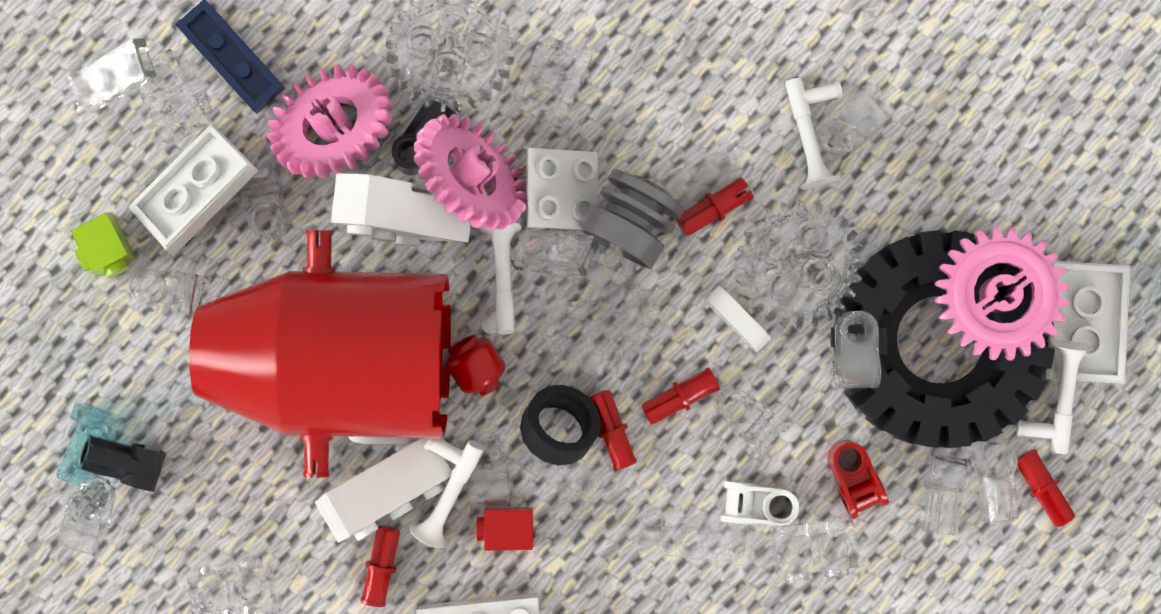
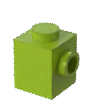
(102, 246)

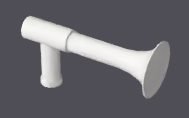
(800, 99)
(503, 317)
(1060, 431)
(431, 530)

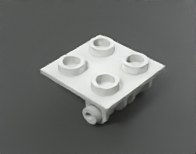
(560, 187)

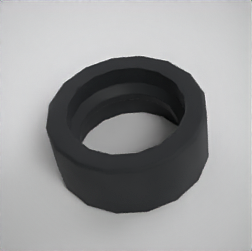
(574, 403)

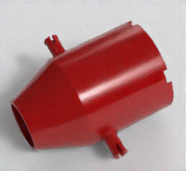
(328, 353)

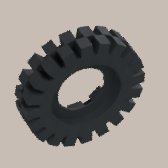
(951, 412)

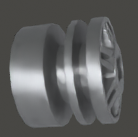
(633, 217)

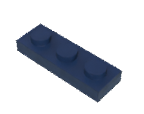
(230, 56)

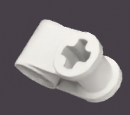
(756, 504)

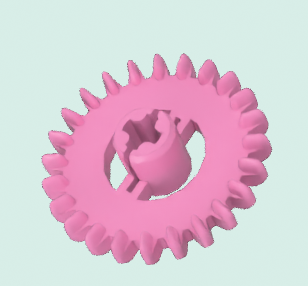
(290, 132)
(473, 166)
(972, 318)

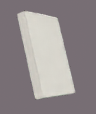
(192, 189)
(1096, 318)

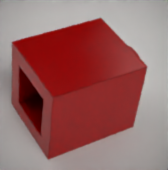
(506, 529)

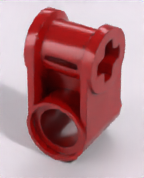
(859, 485)

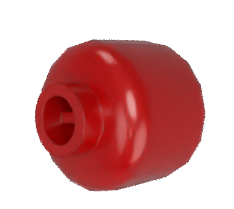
(475, 365)

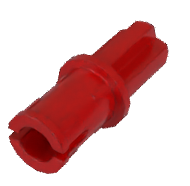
(714, 207)
(680, 396)
(613, 431)
(1045, 488)
(380, 566)

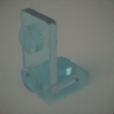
(90, 421)

